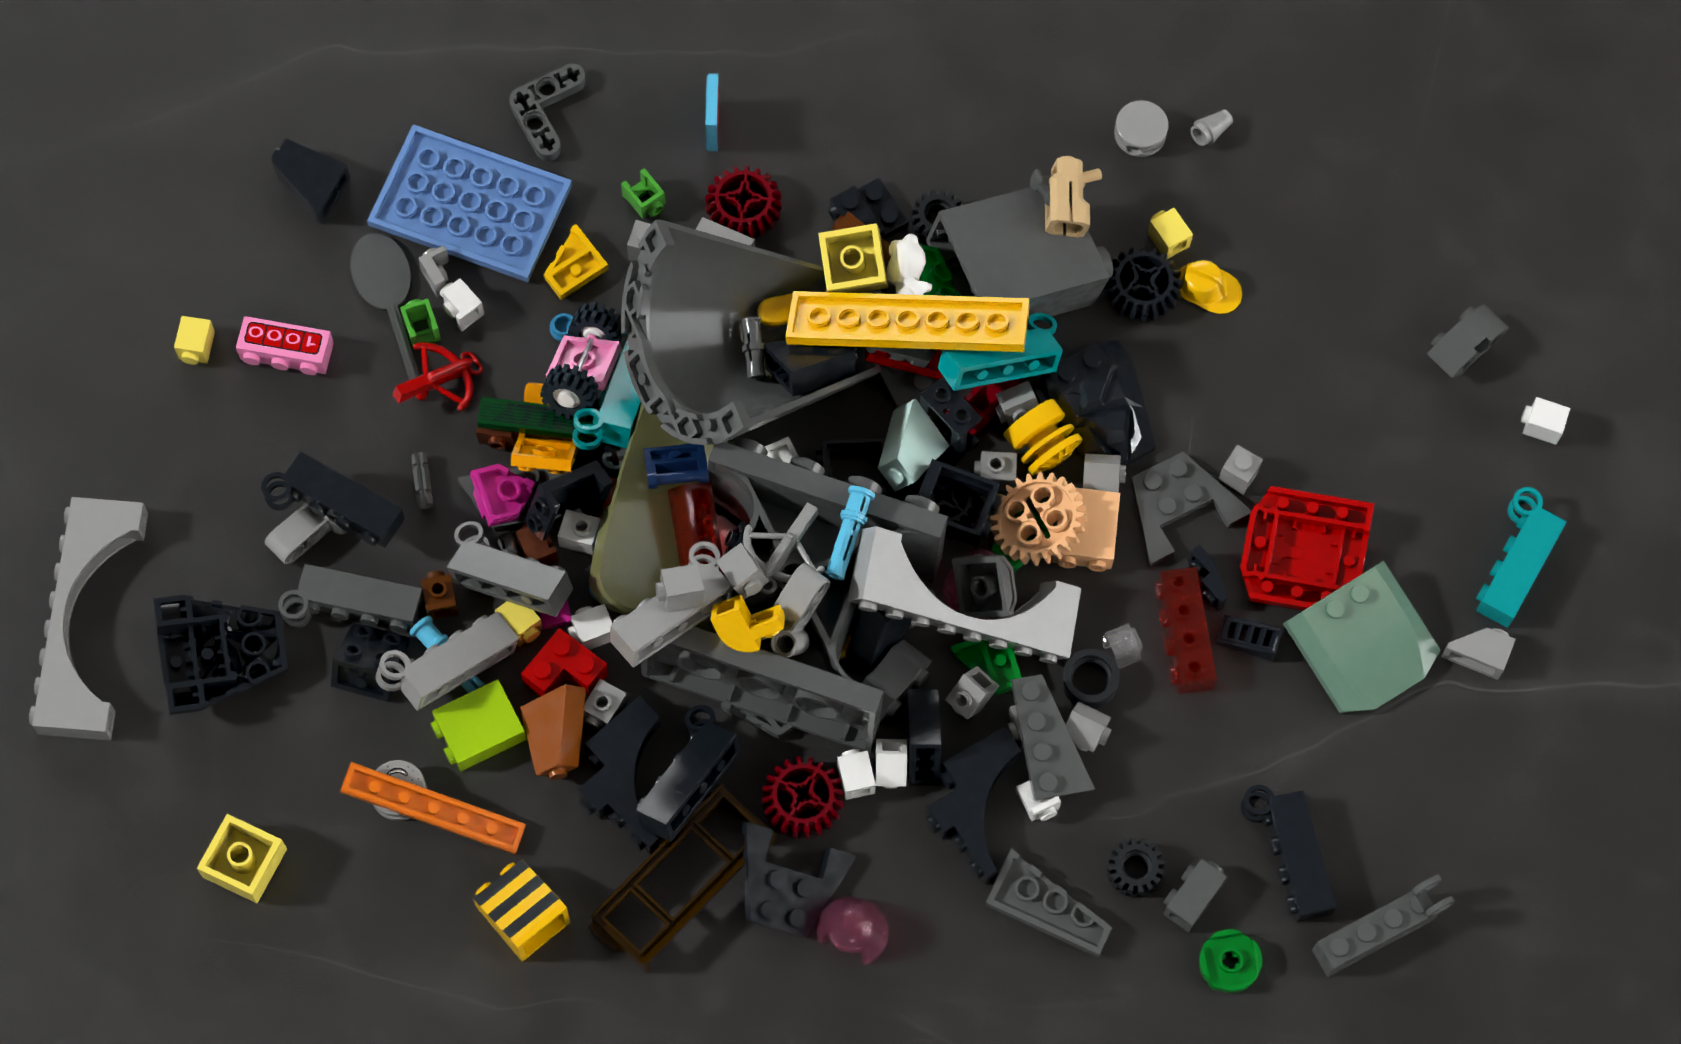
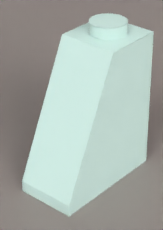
(909, 445)

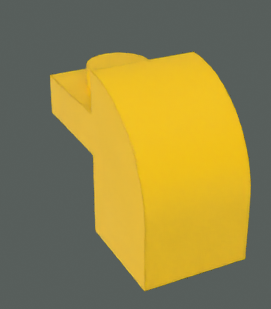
(740, 628)

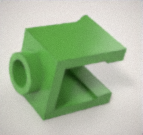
(647, 185)
(418, 310)

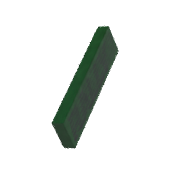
(528, 418)

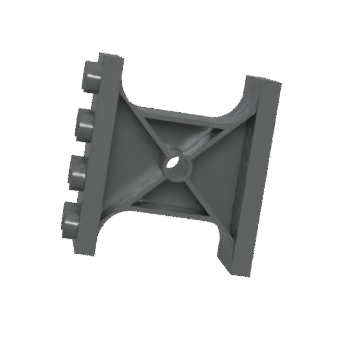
(808, 687)

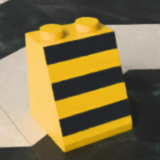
(522, 909)

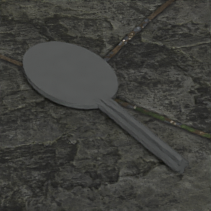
(384, 282)

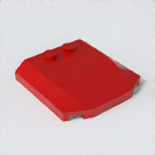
(1303, 546)

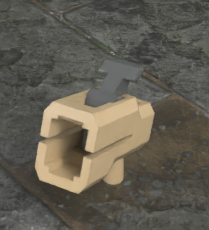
(1065, 196)

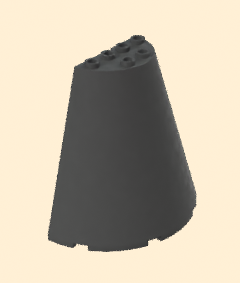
(687, 332)

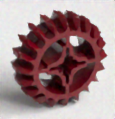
(721, 198)
(814, 804)

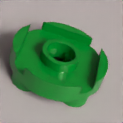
(1239, 946)

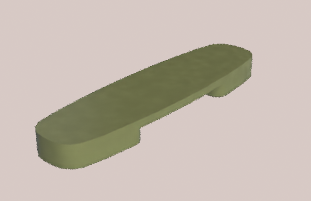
(636, 527)

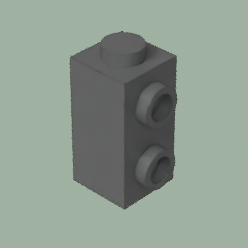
(1196, 893)

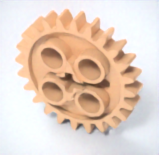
(1063, 505)

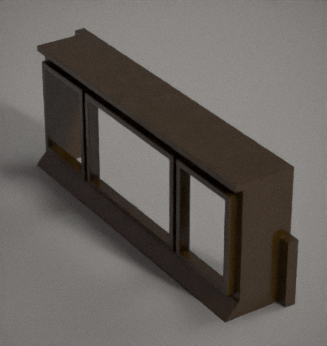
(673, 925)

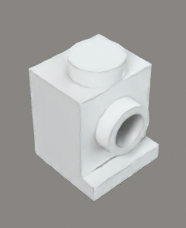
(461, 303)

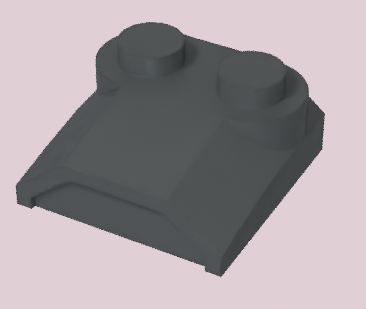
(985, 586)

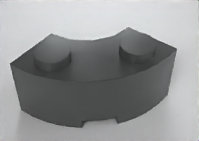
(1467, 340)
(897, 673)

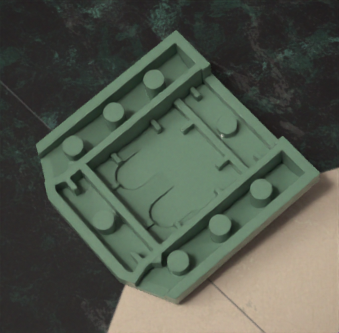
(1364, 641)

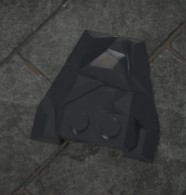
(1101, 401)
(215, 650)

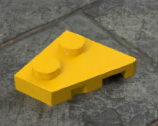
(575, 264)

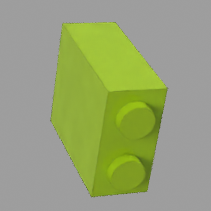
(477, 726)

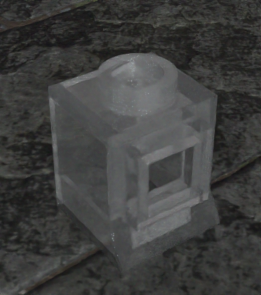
(1125, 645)

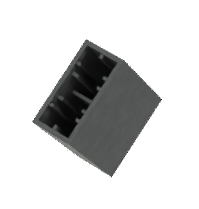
(1004, 252)

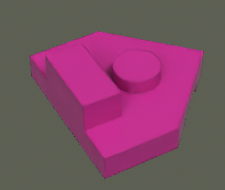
(500, 493)

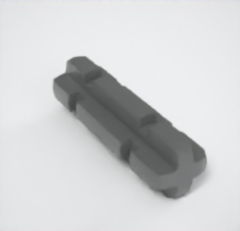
(422, 480)

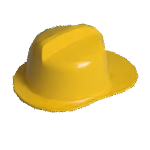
(1210, 287)

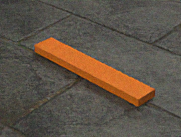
(432, 808)

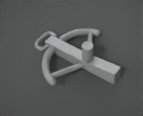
(789, 544)

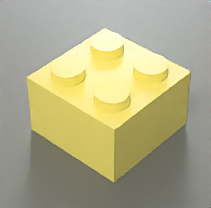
(853, 259)
(242, 858)

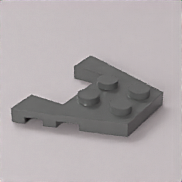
(1174, 491)

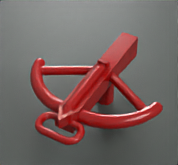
(421, 385)

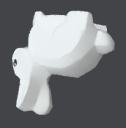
(906, 266)

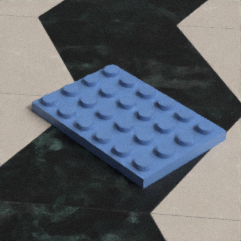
(470, 203)

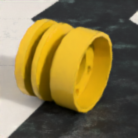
(1043, 437)

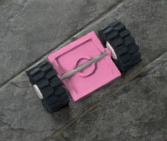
(583, 360)

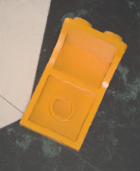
(542, 451)

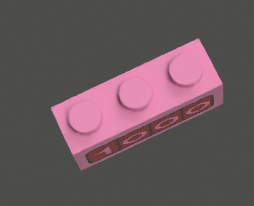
(284, 346)

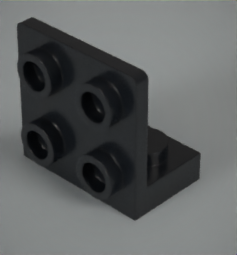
(359, 658)

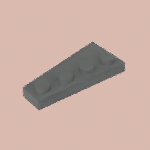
(1047, 744)
(1039, 903)

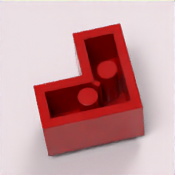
(563, 660)

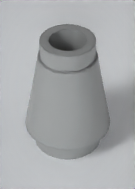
(1211, 127)

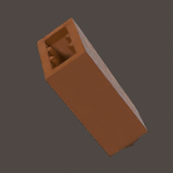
(555, 730)

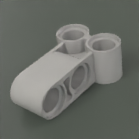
(299, 533)
(798, 602)

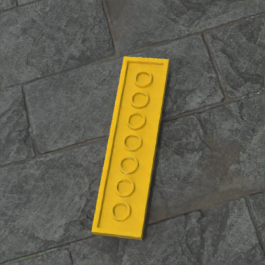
(908, 321)

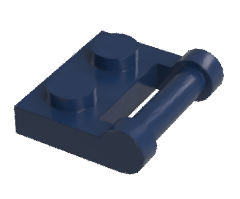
(676, 465)

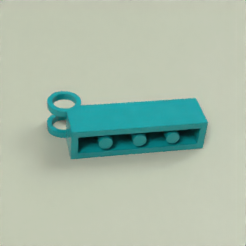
(978, 368)
(617, 411)
(1523, 559)

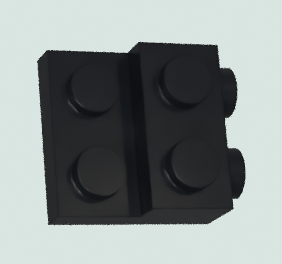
(871, 206)

